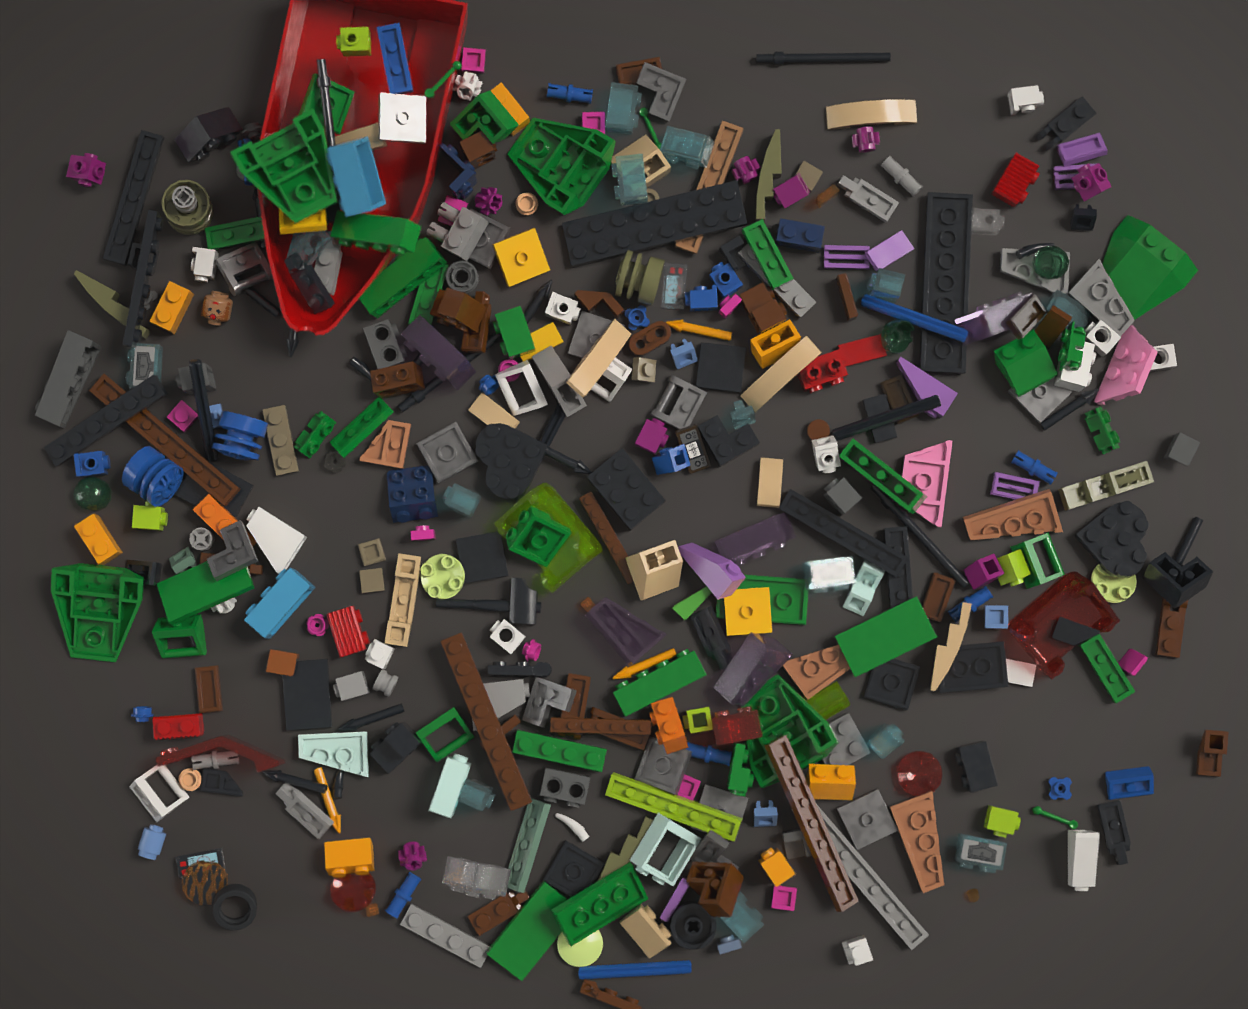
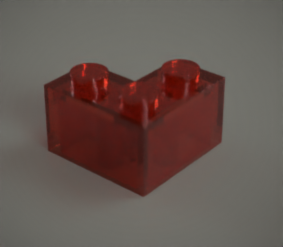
(736, 726)

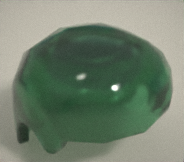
(1050, 262)
(896, 336)
(92, 494)

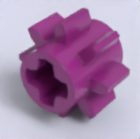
(865, 139)
(746, 169)
(488, 200)
(412, 856)

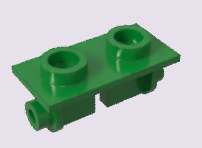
(1068, 355)
(1100, 422)
(310, 442)

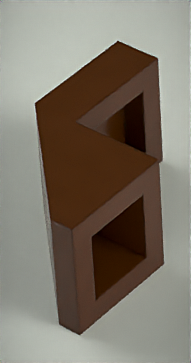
(592, 299)
(1210, 752)

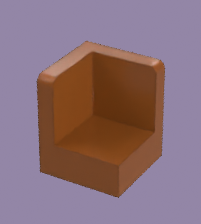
(282, 662)

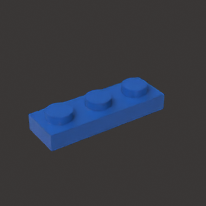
(395, 59)

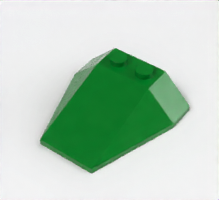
(562, 161)
(291, 167)
(1145, 266)
(96, 608)
(789, 714)

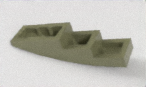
(770, 169)
(107, 300)
(1106, 485)
(630, 845)

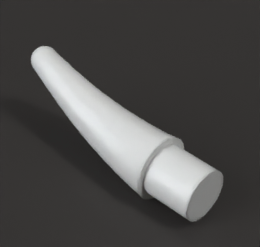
(574, 826)

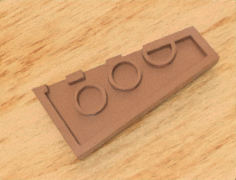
(1021, 516)
(918, 831)

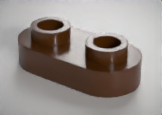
(649, 338)

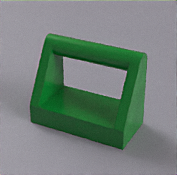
(1037, 575)
(190, 626)
(438, 723)

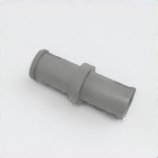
(901, 176)
(214, 760)

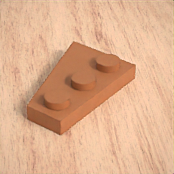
(817, 669)

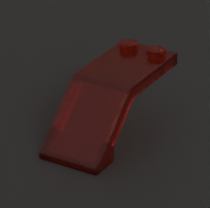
(262, 759)

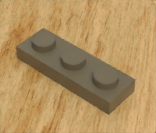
(281, 440)

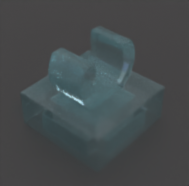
(742, 415)

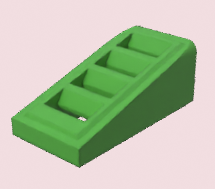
(690, 604)

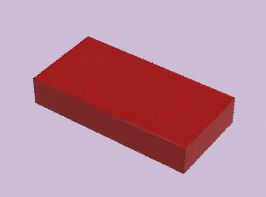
(862, 350)

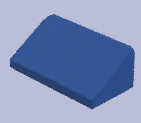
(1129, 782)

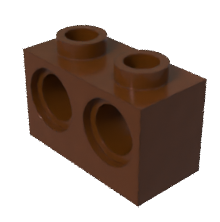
(478, 149)
(397, 380)

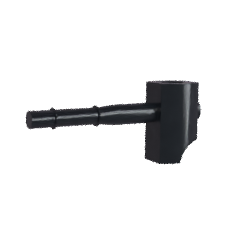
(522, 604)

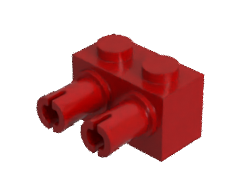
(823, 370)

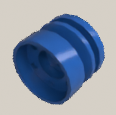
(240, 436)
(152, 476)

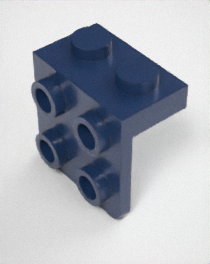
(463, 184)
(411, 494)

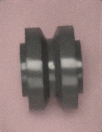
(462, 267)

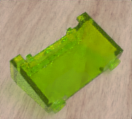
(576, 551)

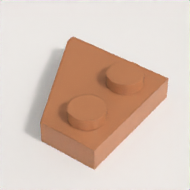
(389, 445)

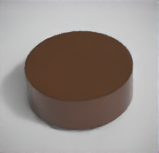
(818, 429)

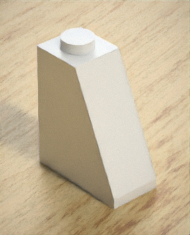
(275, 538)
(1082, 858)

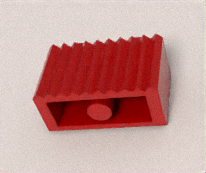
(1015, 180)
(347, 631)
(178, 726)

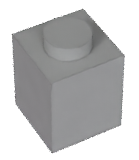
(351, 686)

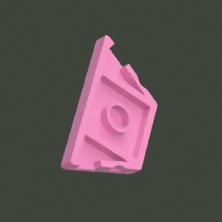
(1127, 368)
(929, 474)

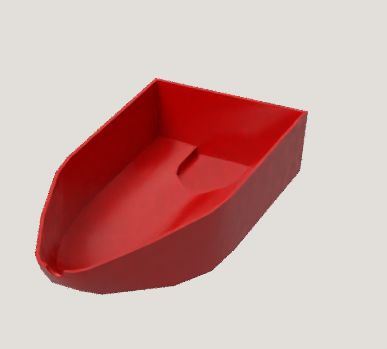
(432, 42)

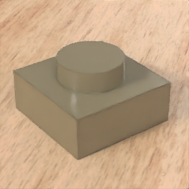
(644, 370)

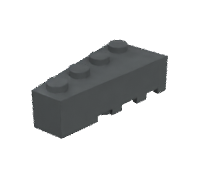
(67, 378)

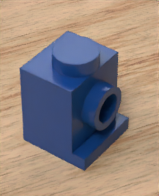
(725, 288)
(702, 299)
(671, 459)
(82, 468)

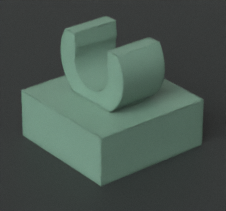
(182, 560)

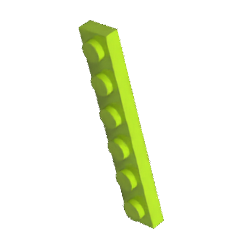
(673, 806)

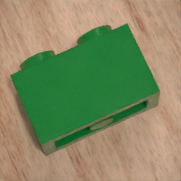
(514, 333)

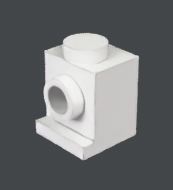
(1025, 99)
(204, 264)
(554, 312)
(822, 448)
(379, 654)
(857, 950)

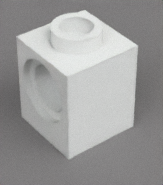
(1111, 337)
(1168, 358)
(516, 639)

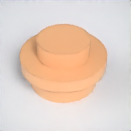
(526, 204)
(190, 779)

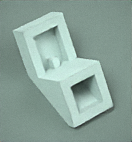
(864, 588)

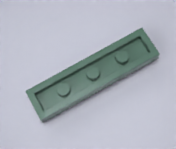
(527, 844)

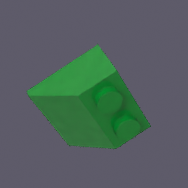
(1025, 363)

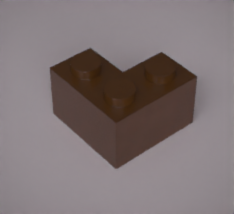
(457, 309)
(762, 309)
(717, 885)

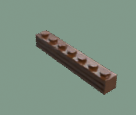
(607, 534)
(605, 726)

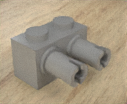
(464, 233)

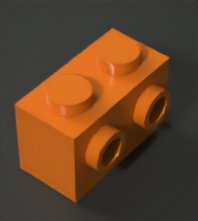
(669, 725)

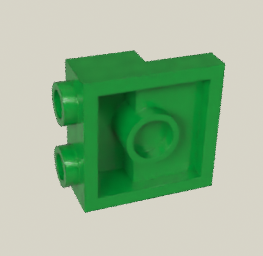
(537, 536)
(739, 777)

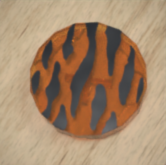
(203, 881)

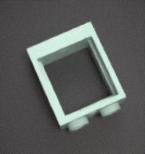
(450, 785)
(677, 859)

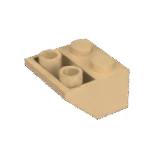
(654, 161)
(656, 569)
(646, 931)

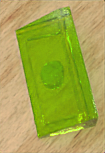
(829, 701)

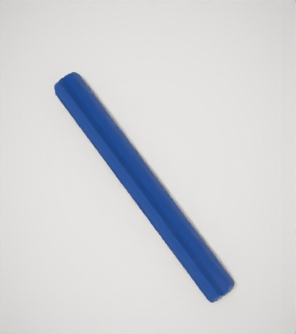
(914, 318)
(635, 969)

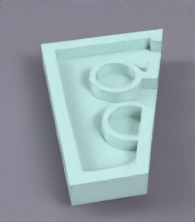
(337, 750)

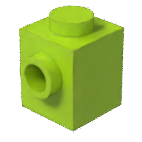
(354, 41)
(149, 517)
(1014, 567)
(698, 720)
(1001, 821)

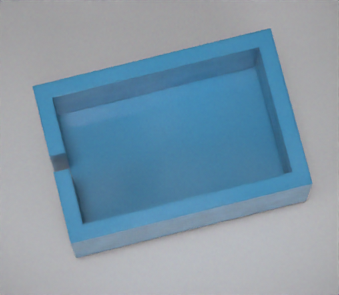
(356, 176)
(279, 602)

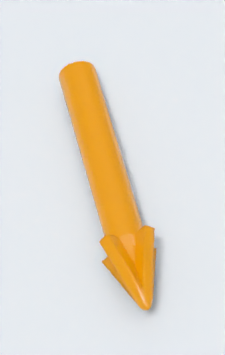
(680, 326)
(626, 672)
(328, 800)

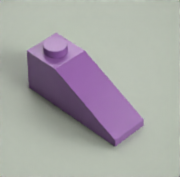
(926, 386)
(713, 569)

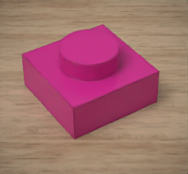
(473, 60)
(594, 120)
(729, 305)
(183, 416)
(422, 533)
(689, 787)
(783, 897)

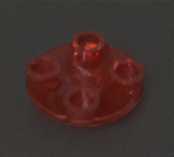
(919, 773)
(353, 891)

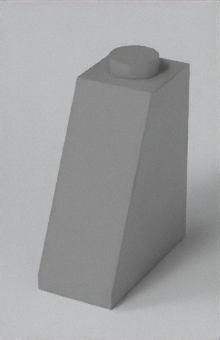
(556, 377)
(506, 696)

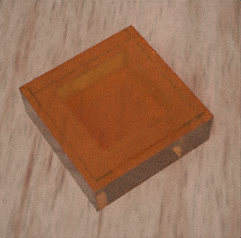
(827, 195)

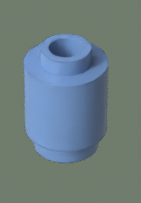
(151, 842)

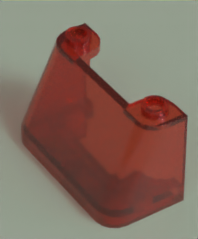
(1069, 598)

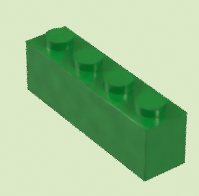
(375, 231)
(402, 277)
(883, 476)
(659, 683)
(559, 750)

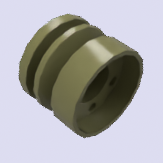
(196, 220)
(639, 277)

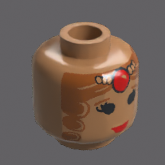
(217, 307)

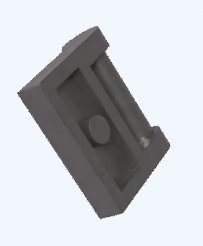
(240, 262)
(685, 407)

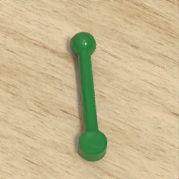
(429, 93)
(643, 112)
(1072, 823)

